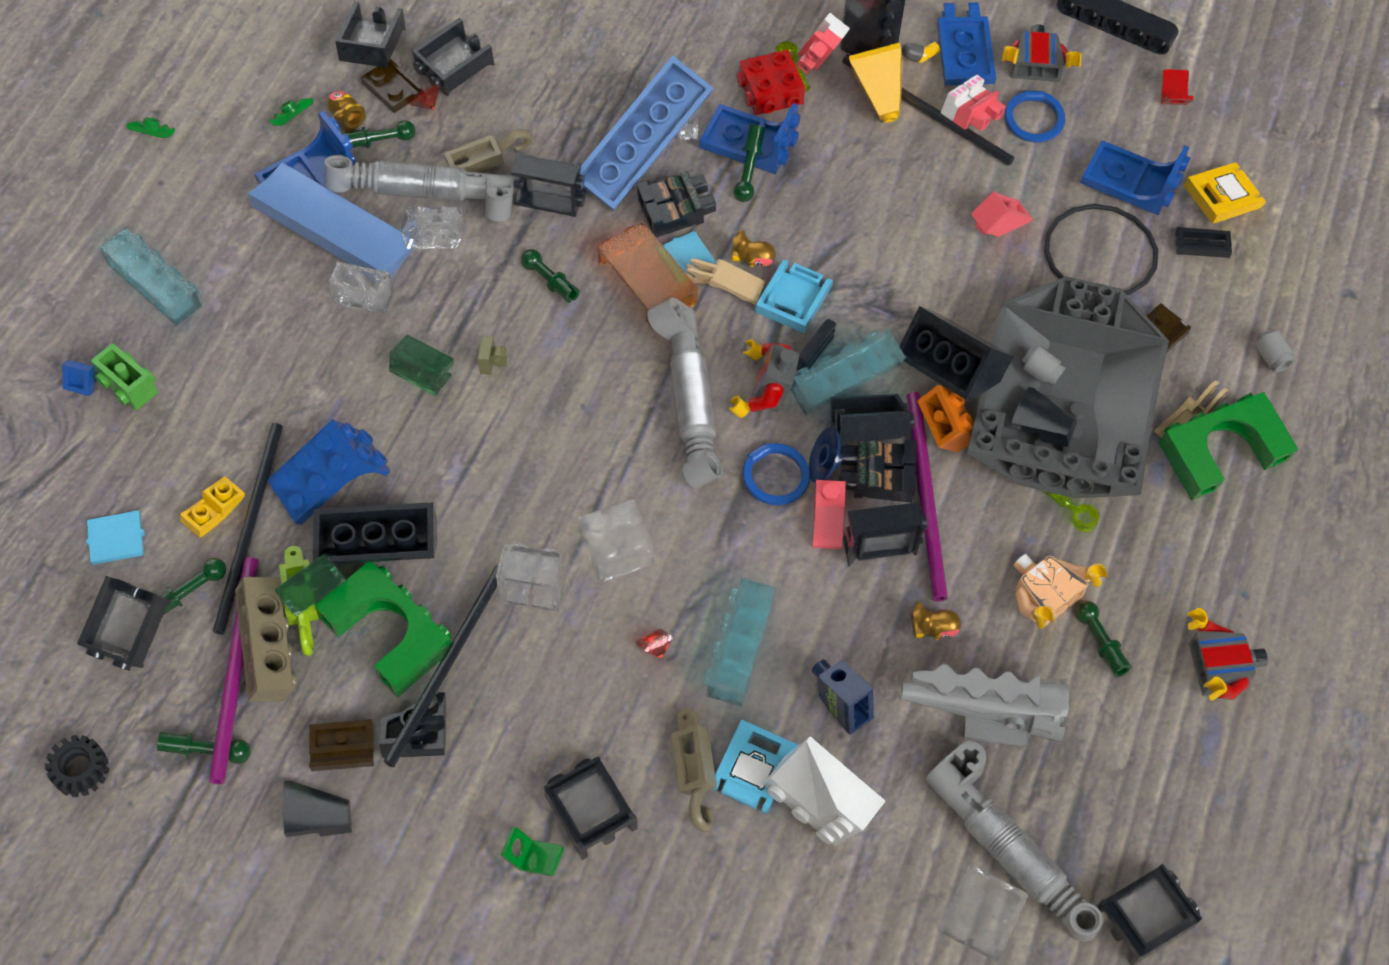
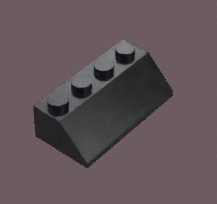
(871, 24)
(953, 355)
(375, 533)

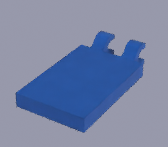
(965, 46)

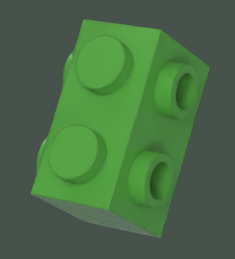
(124, 377)

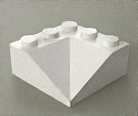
(823, 792)

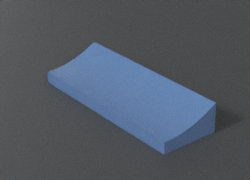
(644, 132)
(329, 220)

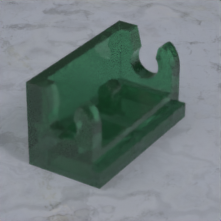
(420, 364)
(310, 584)

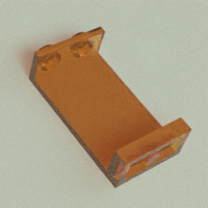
(647, 268)

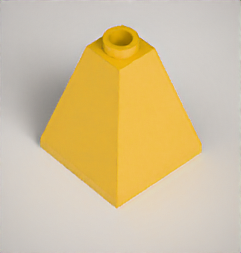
(880, 78)

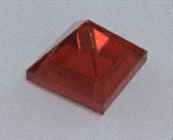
(426, 99)
(655, 643)

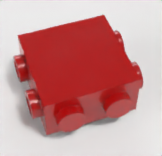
(770, 82)

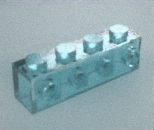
(151, 276)
(846, 371)
(740, 642)

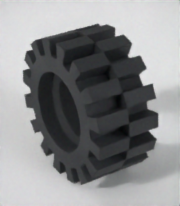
(63, 755)

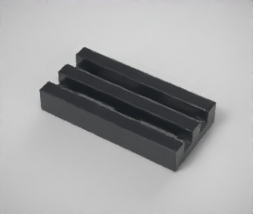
(1203, 246)
(816, 345)

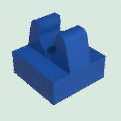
(78, 377)

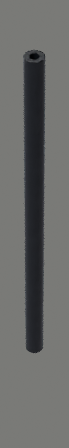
(936, 114)
(247, 529)
(441, 671)

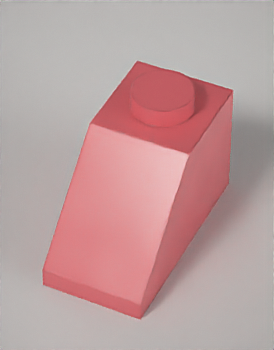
(1000, 215)
(828, 514)

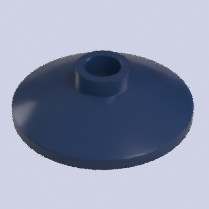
(825, 455)

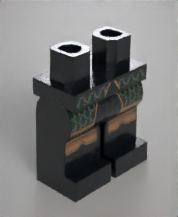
(675, 203)
(880, 470)

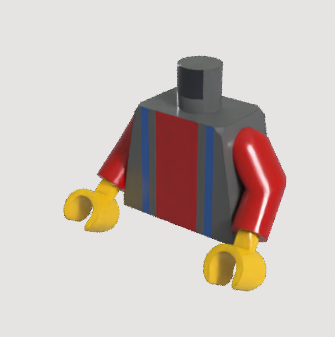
(1039, 56)
(773, 378)
(1222, 658)

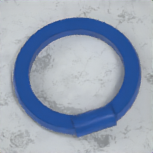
(1035, 96)
(775, 448)

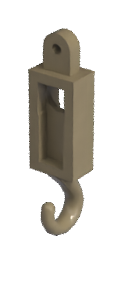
(485, 152)
(694, 770)

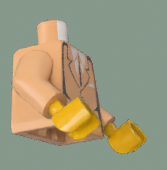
(1052, 587)

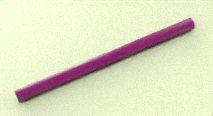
(927, 501)
(230, 693)

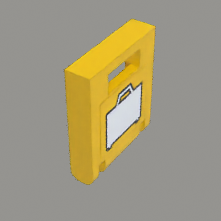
(1229, 187)

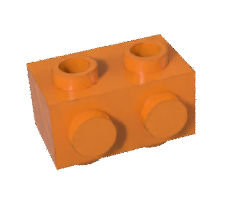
(947, 418)

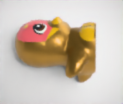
(346, 109)
(754, 253)
(936, 624)

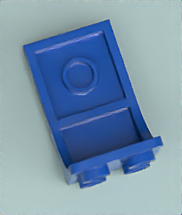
(729, 132)
(312, 158)
(1135, 177)
(324, 467)

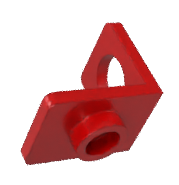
(1175, 87)

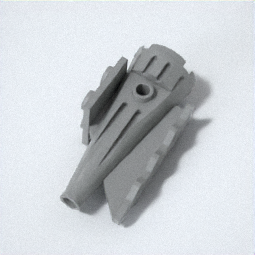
(994, 708)

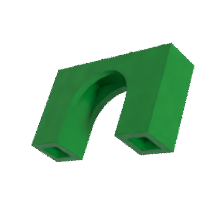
(1250, 418)
(371, 591)

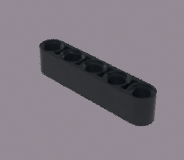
(1123, 22)

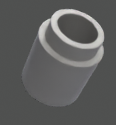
(1275, 350)
(1043, 365)

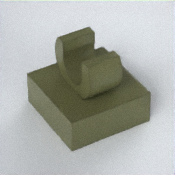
(490, 355)

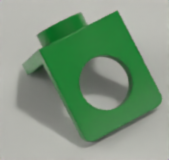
(533, 855)

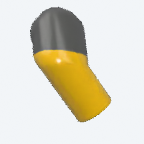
(919, 53)

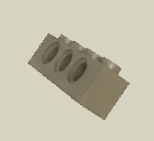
(261, 682)

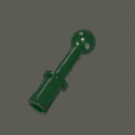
(403, 130)
(744, 189)
(557, 282)
(212, 570)
(1088, 613)
(185, 744)

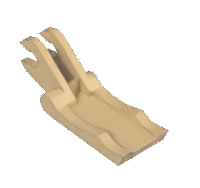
(727, 277)
(1191, 408)

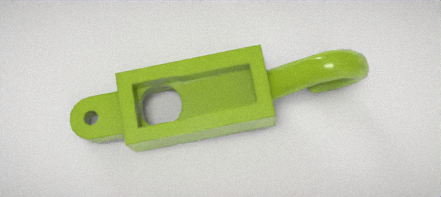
(292, 566)

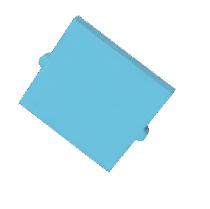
(686, 248)
(115, 537)

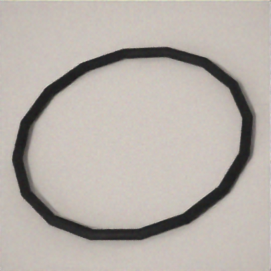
(1107, 208)

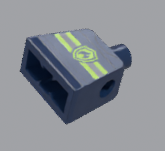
(845, 694)

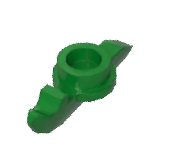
(290, 110)
(151, 127)

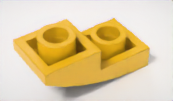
(215, 506)

